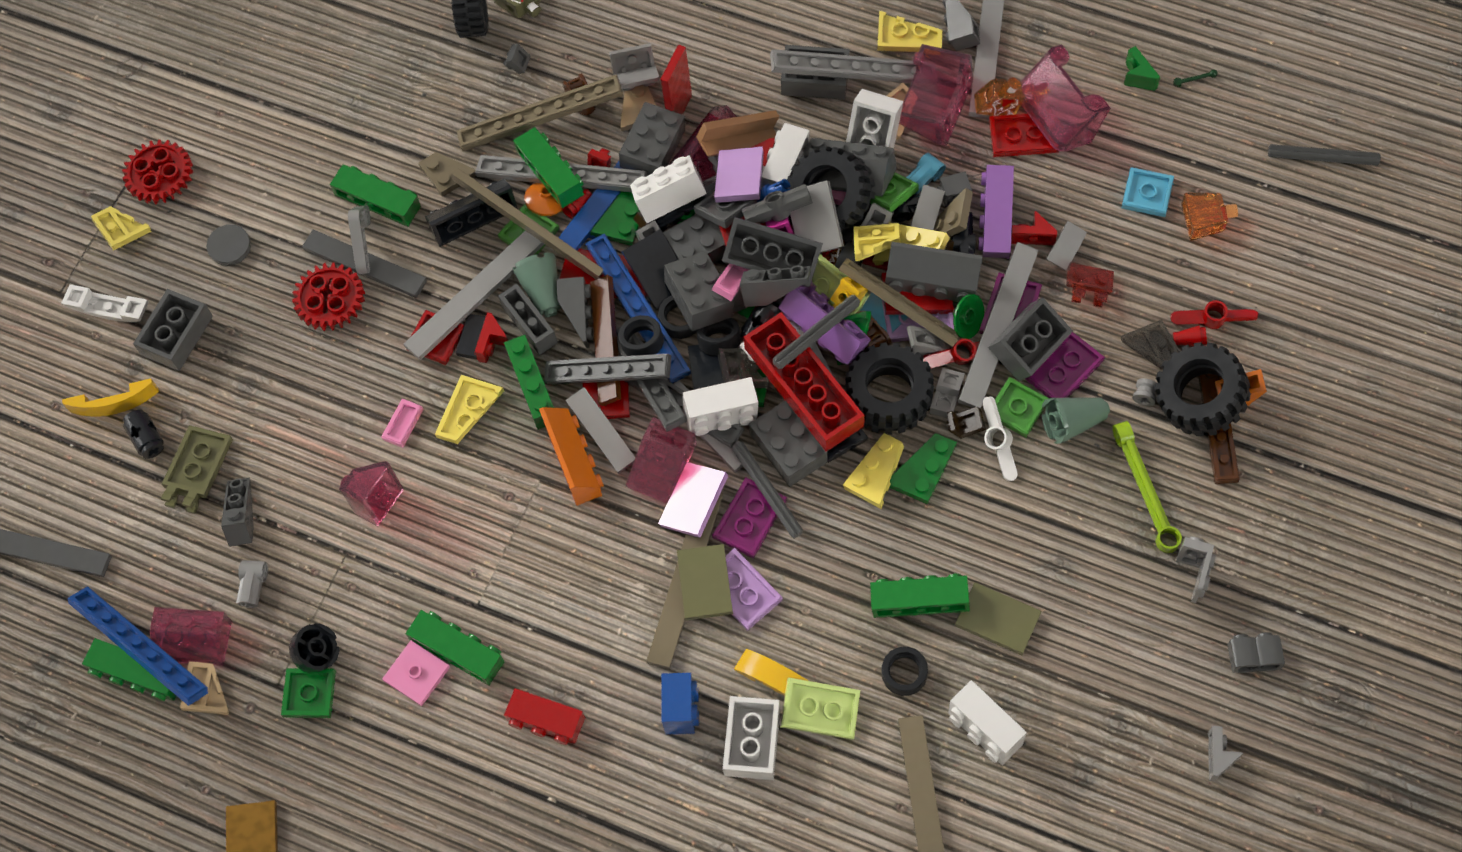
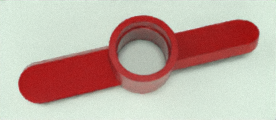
(1202, 317)
(950, 355)

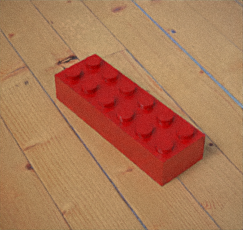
(805, 384)

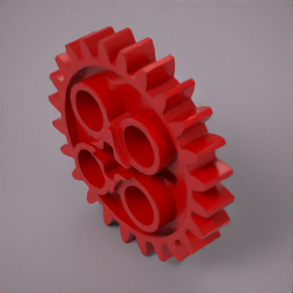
(157, 171)
(347, 297)

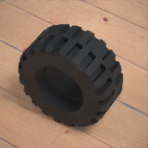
(856, 176)
(897, 362)
(1190, 364)

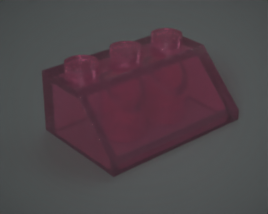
(371, 491)
(191, 634)

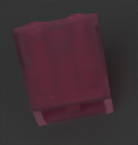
(661, 460)

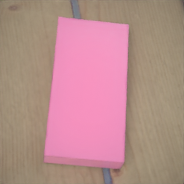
(729, 281)
(402, 423)

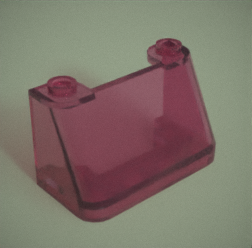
(937, 92)
(1058, 105)

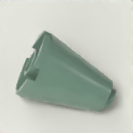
(539, 281)
(1072, 416)

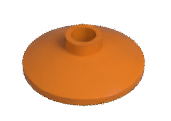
(541, 201)

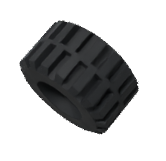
(470, 17)

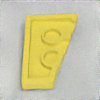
(903, 36)
(915, 236)
(466, 407)
(874, 472)

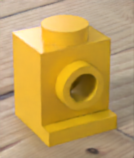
(847, 287)

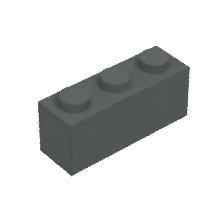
(528, 319)

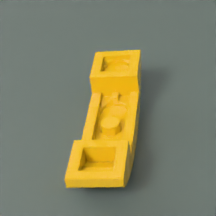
(139, 393)
(765, 671)

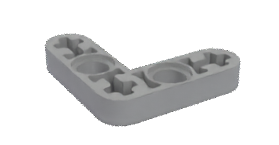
(358, 220)

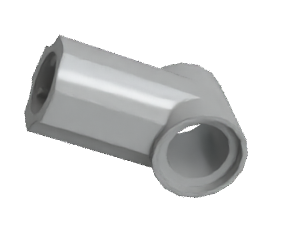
(251, 577)

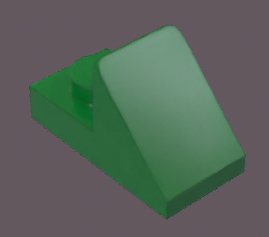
(1141, 72)

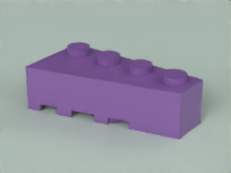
(997, 211)
(808, 307)

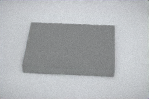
(819, 219)

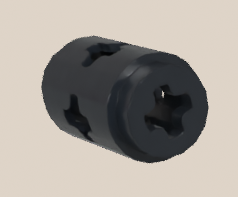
(759, 316)
(143, 434)

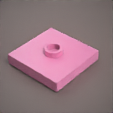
(416, 673)

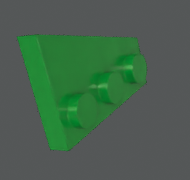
(618, 220)
(922, 471)

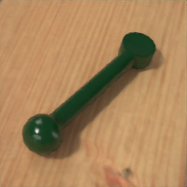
(1178, 81)

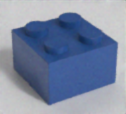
(678, 704)

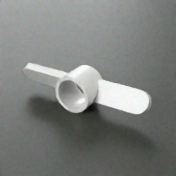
(1003, 451)

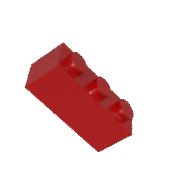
(544, 717)

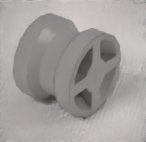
(1145, 392)

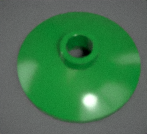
(968, 316)

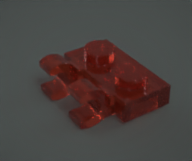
(1091, 279)

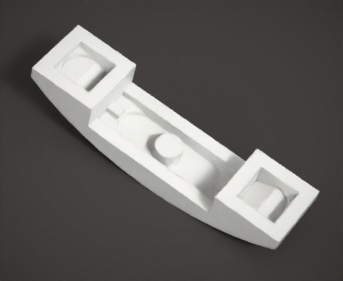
(104, 306)

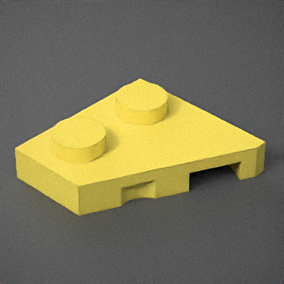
(118, 227)
(874, 239)

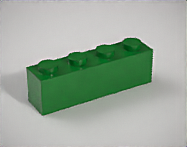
(549, 167)
(380, 196)
(528, 377)
(920, 596)
(455, 647)
(120, 668)

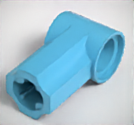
(927, 169)

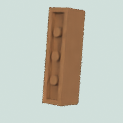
(737, 132)

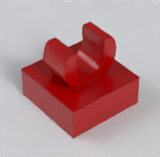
(599, 158)

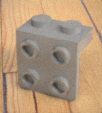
(634, 66)
(1198, 554)

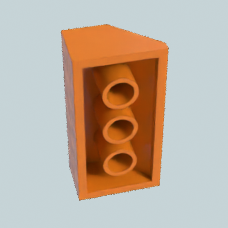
(571, 454)

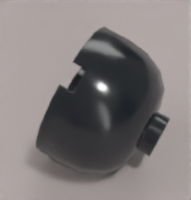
(314, 648)

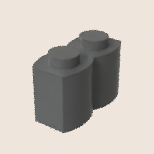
(1256, 653)

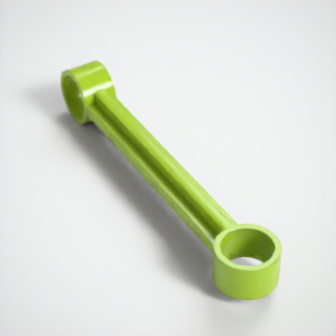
(1125, 439)

